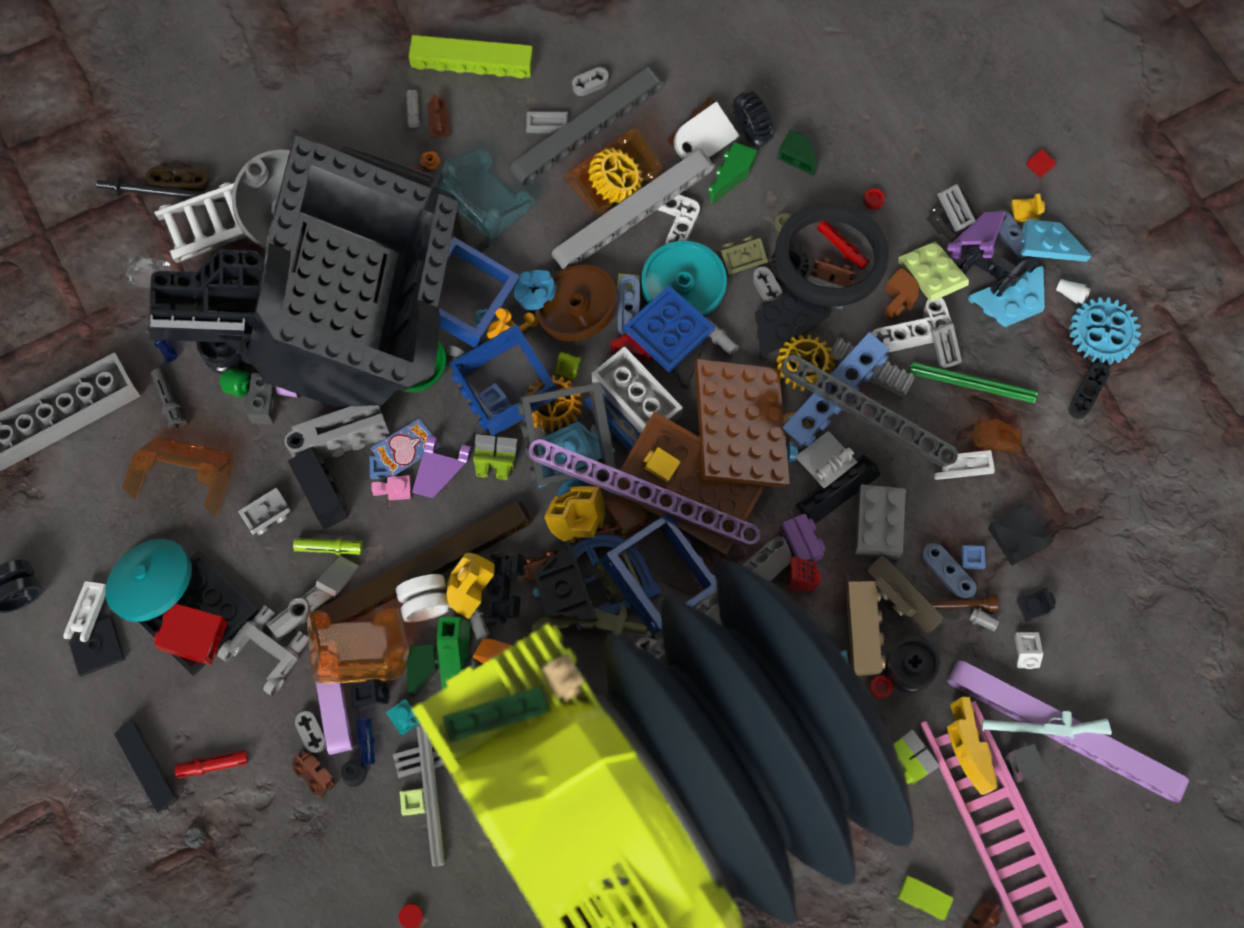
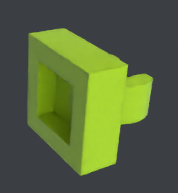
(568, 366)

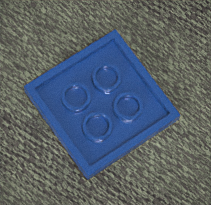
(669, 328)

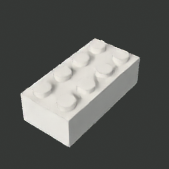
(635, 390)

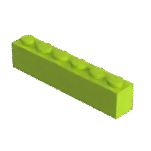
(471, 56)

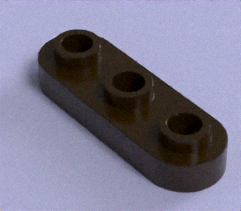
(170, 175)

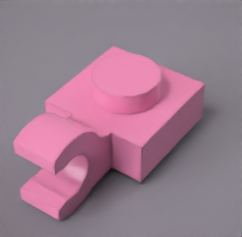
(396, 487)

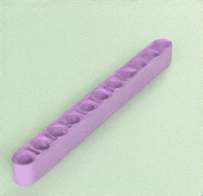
(656, 492)
(1092, 745)

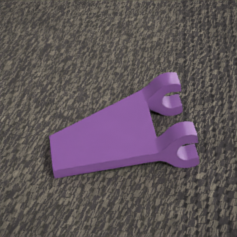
(981, 232)
(437, 470)

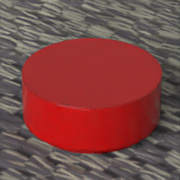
(874, 198)
(880, 687)
(410, 916)

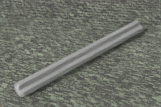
(431, 798)

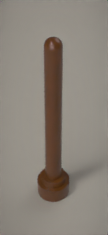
(988, 603)

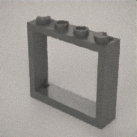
(600, 421)

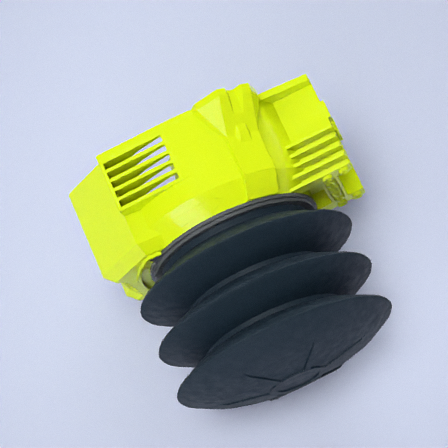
(683, 772)

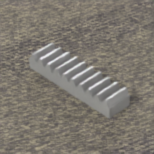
(886, 376)

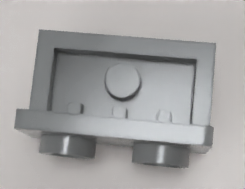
(265, 511)

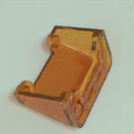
(637, 148)
(358, 648)

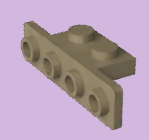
(904, 595)

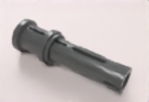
(170, 407)

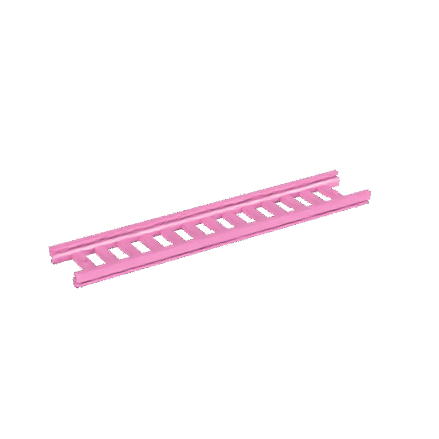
(1021, 813)

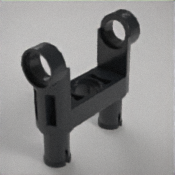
(1006, 273)

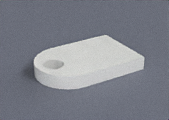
(706, 131)

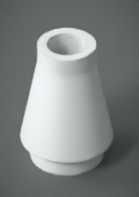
(1074, 291)

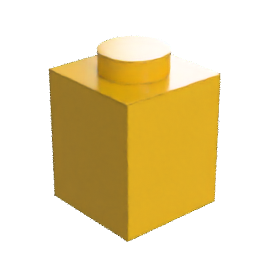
(661, 464)

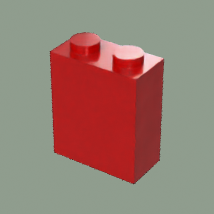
(190, 634)

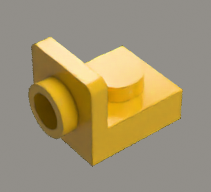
(1027, 208)

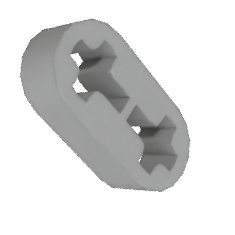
(590, 81)
(763, 288)
(306, 735)

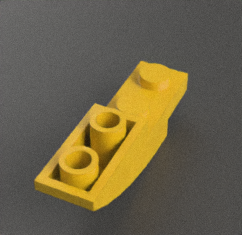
(972, 755)

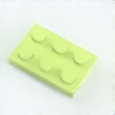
(933, 271)

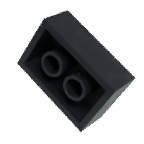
(319, 488)

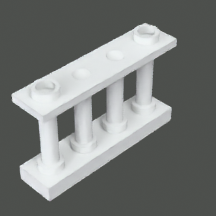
(201, 243)

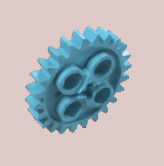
(1105, 330)

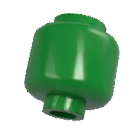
(235, 382)

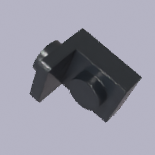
(1036, 604)
(369, 693)

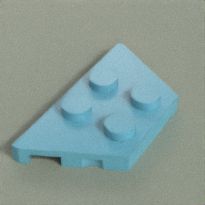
(1051, 241)
(1017, 301)
(576, 439)

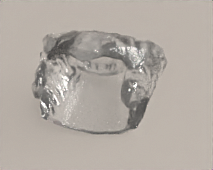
(141, 269)

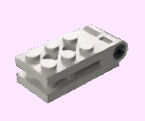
(338, 432)

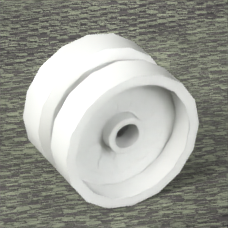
(423, 598)

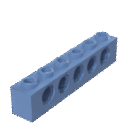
(869, 347)

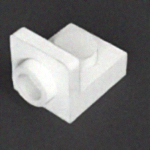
(1028, 650)

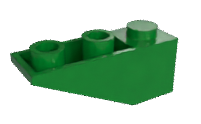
(735, 170)
(452, 646)

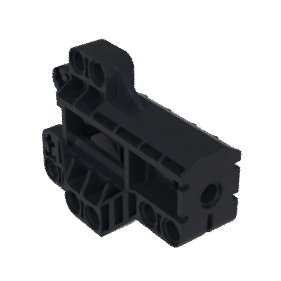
(224, 283)

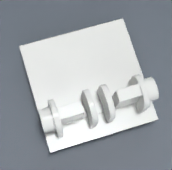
(826, 459)

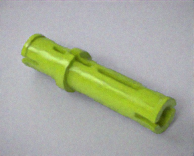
(336, 546)

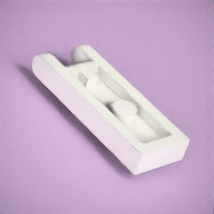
(967, 465)
(86, 610)

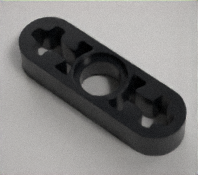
(1097, 386)

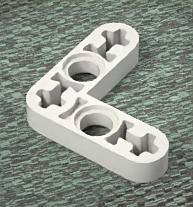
(682, 217)

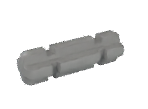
(412, 108)

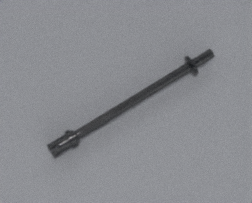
(119, 187)

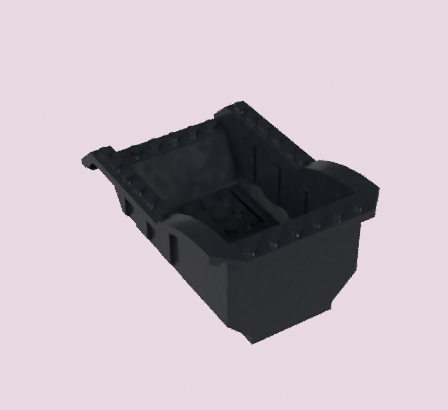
(350, 279)

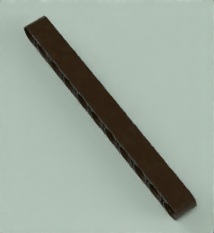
(432, 561)

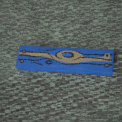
(618, 424)

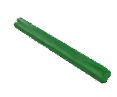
(973, 382)

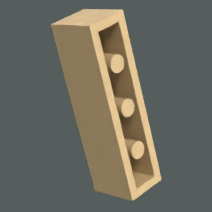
(864, 628)

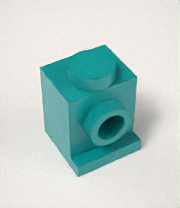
(403, 717)

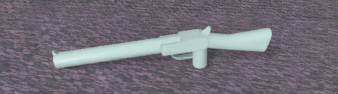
(1066, 729)

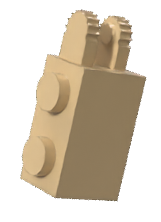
(563, 678)

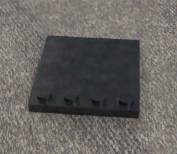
(212, 594)

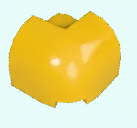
(576, 513)
(467, 583)

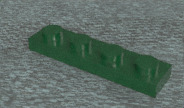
(496, 714)

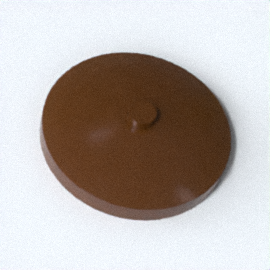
(582, 303)

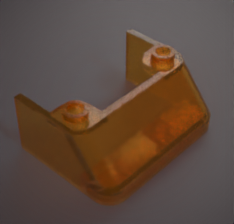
(211, 464)

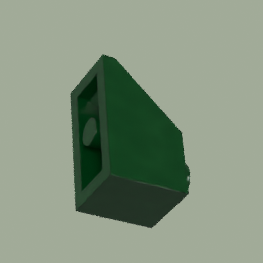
(798, 152)
(421, 667)

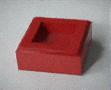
(1041, 163)

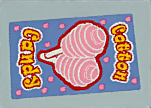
(403, 447)

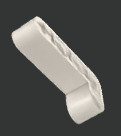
(908, 329)

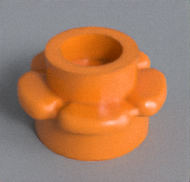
(430, 165)

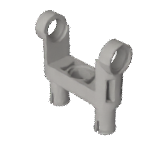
(253, 631)

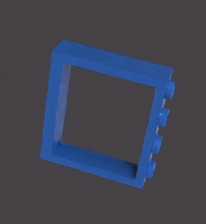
(492, 268)
(487, 352)
(631, 588)

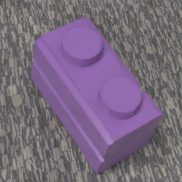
(802, 539)

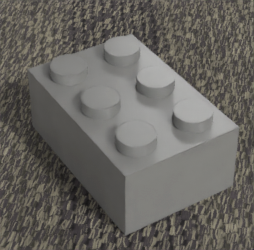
(880, 522)

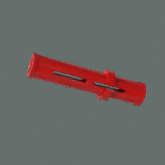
(839, 241)
(204, 765)

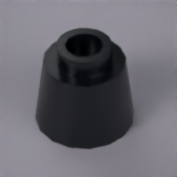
(353, 773)

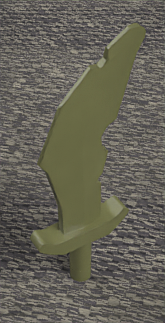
(606, 622)

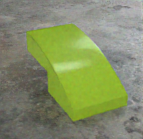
(925, 898)

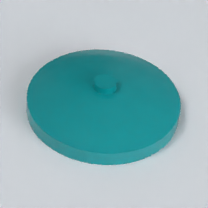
(690, 270)
(148, 580)

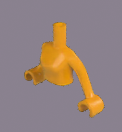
(504, 322)

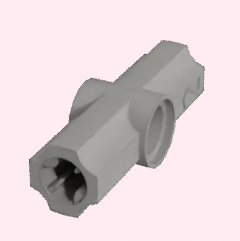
(288, 620)

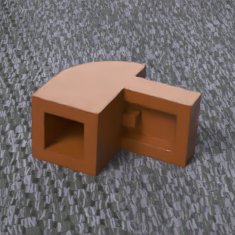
(904, 291)

